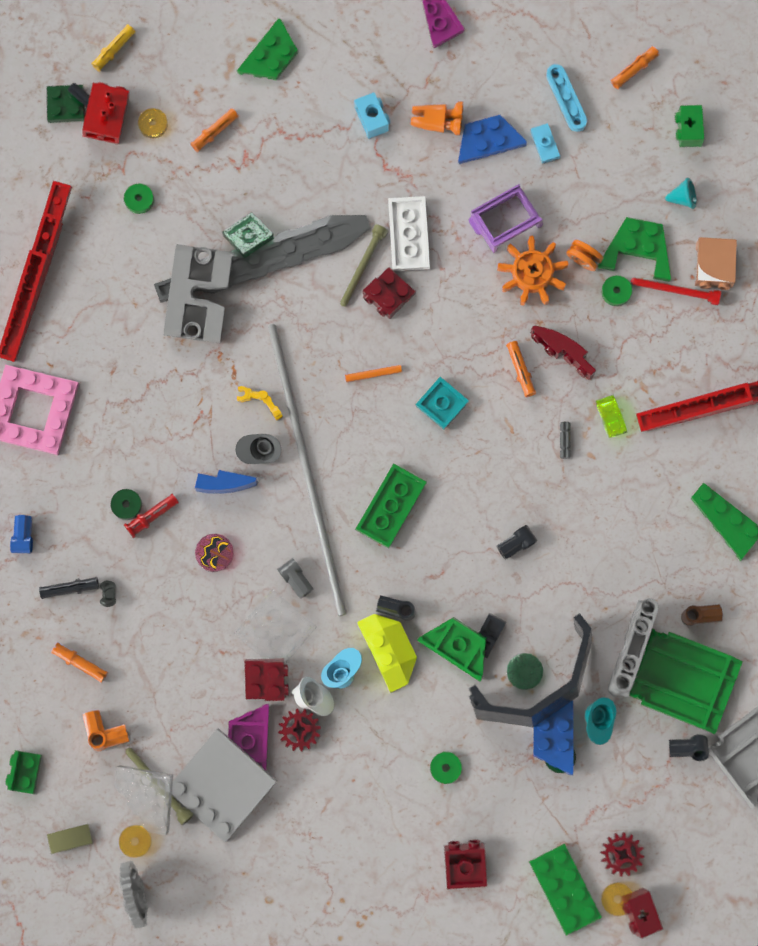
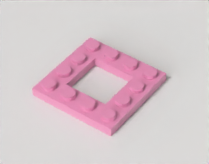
(64, 394)

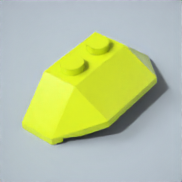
(389, 649)

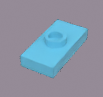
(545, 143)

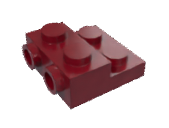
(388, 293)
(266, 679)
(465, 864)

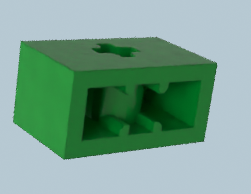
(691, 117)

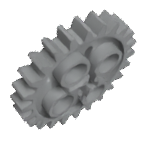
(133, 894)

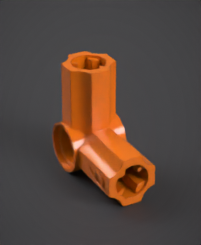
(95, 728)

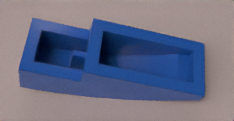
(224, 483)

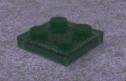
(248, 235)

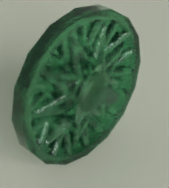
(524, 671)

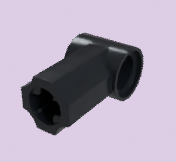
(521, 539)
(393, 607)
(695, 747)

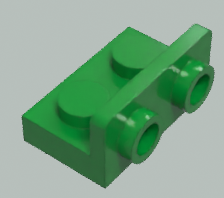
(23, 772)

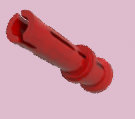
(141, 518)

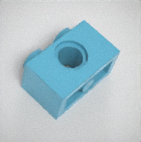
(372, 125)

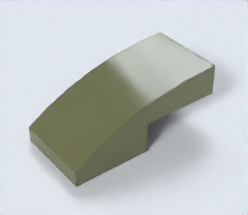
(69, 839)

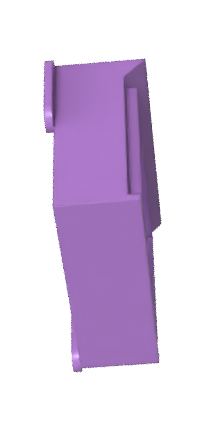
(481, 229)

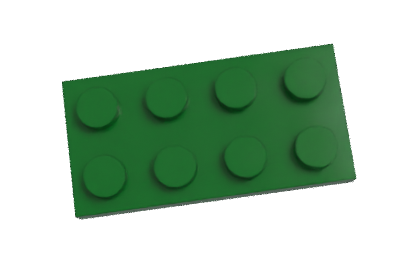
(391, 506)
(565, 889)

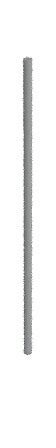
(306, 470)

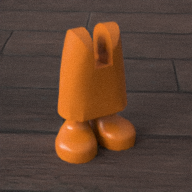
(435, 117)

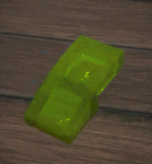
(611, 416)

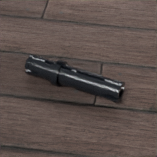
(69, 587)

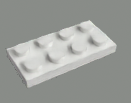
(408, 233)

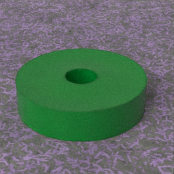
(144, 204)
(613, 298)
(449, 759)

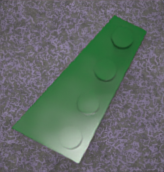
(735, 527)

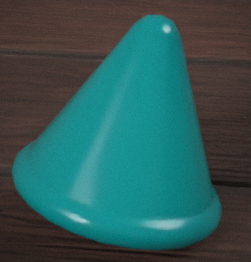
(683, 194)

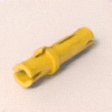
(109, 52)

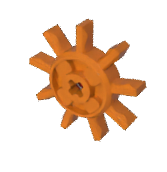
(542, 276)

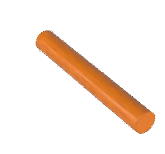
(373, 373)

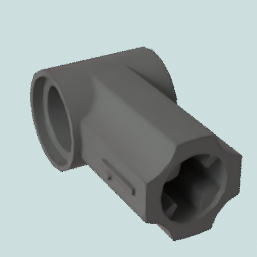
(293, 575)

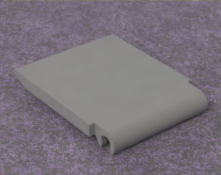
(738, 756)

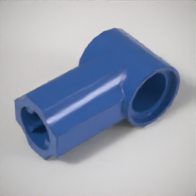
(22, 540)

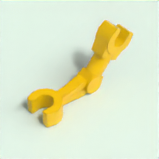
(262, 395)

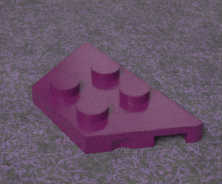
(251, 733)

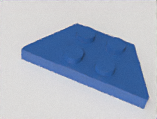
(488, 138)
(555, 739)

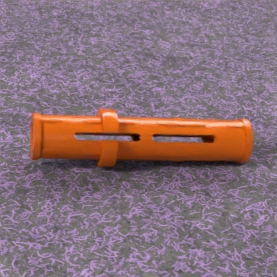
(640, 63)
(209, 134)
(528, 388)
(84, 665)

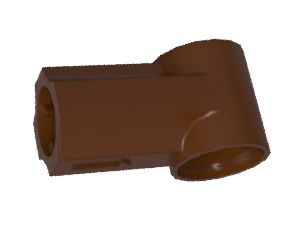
(703, 614)

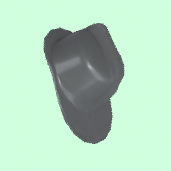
(258, 449)

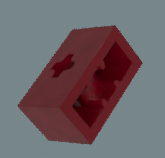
(649, 921)

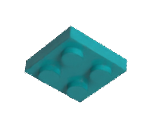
(442, 403)

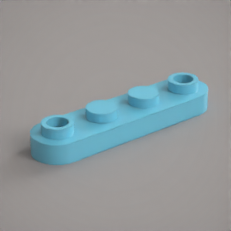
(566, 98)

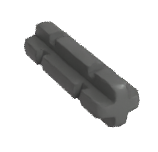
(565, 440)

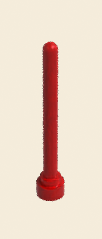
(711, 296)

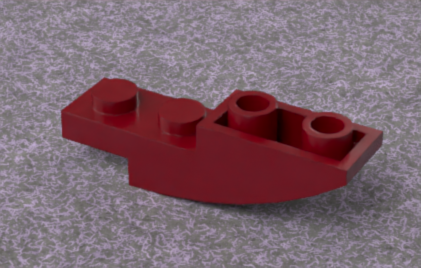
(559, 344)

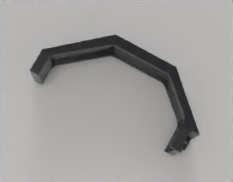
(549, 705)

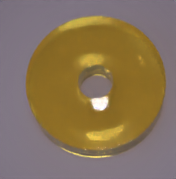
(147, 117)
(143, 845)
(608, 895)

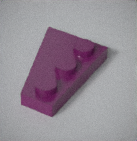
(441, 21)

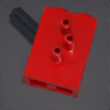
(104, 111)

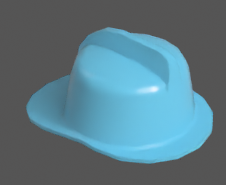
(342, 668)

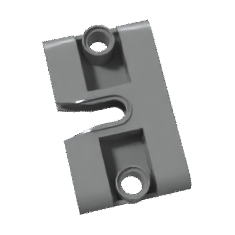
(186, 277)
(634, 647)

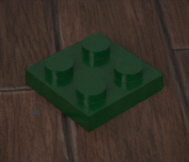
(63, 105)

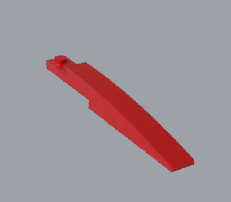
(35, 271)
(699, 406)

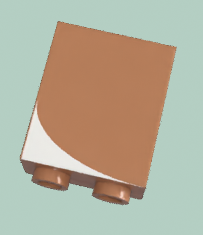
(716, 263)

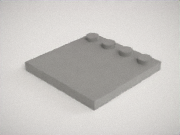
(222, 785)

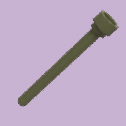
(379, 233)
(183, 814)

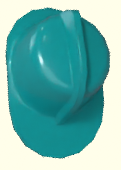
(600, 720)

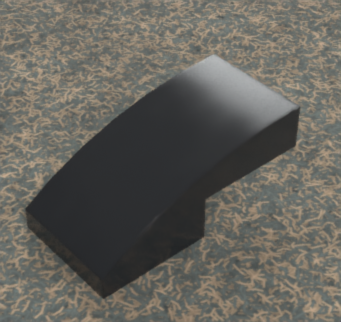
(491, 631)

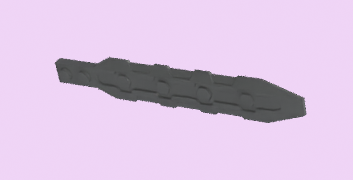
(289, 249)

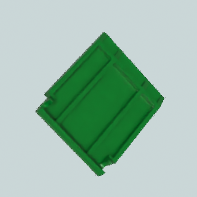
(685, 680)

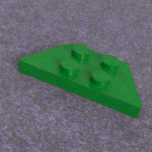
(271, 54)
(458, 645)

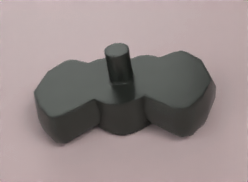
(108, 593)

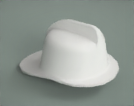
(313, 696)

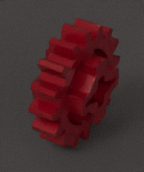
(290, 730)
(634, 860)

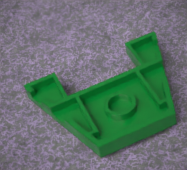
(640, 240)

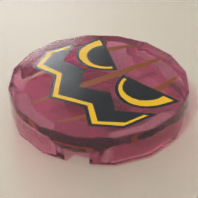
(214, 552)

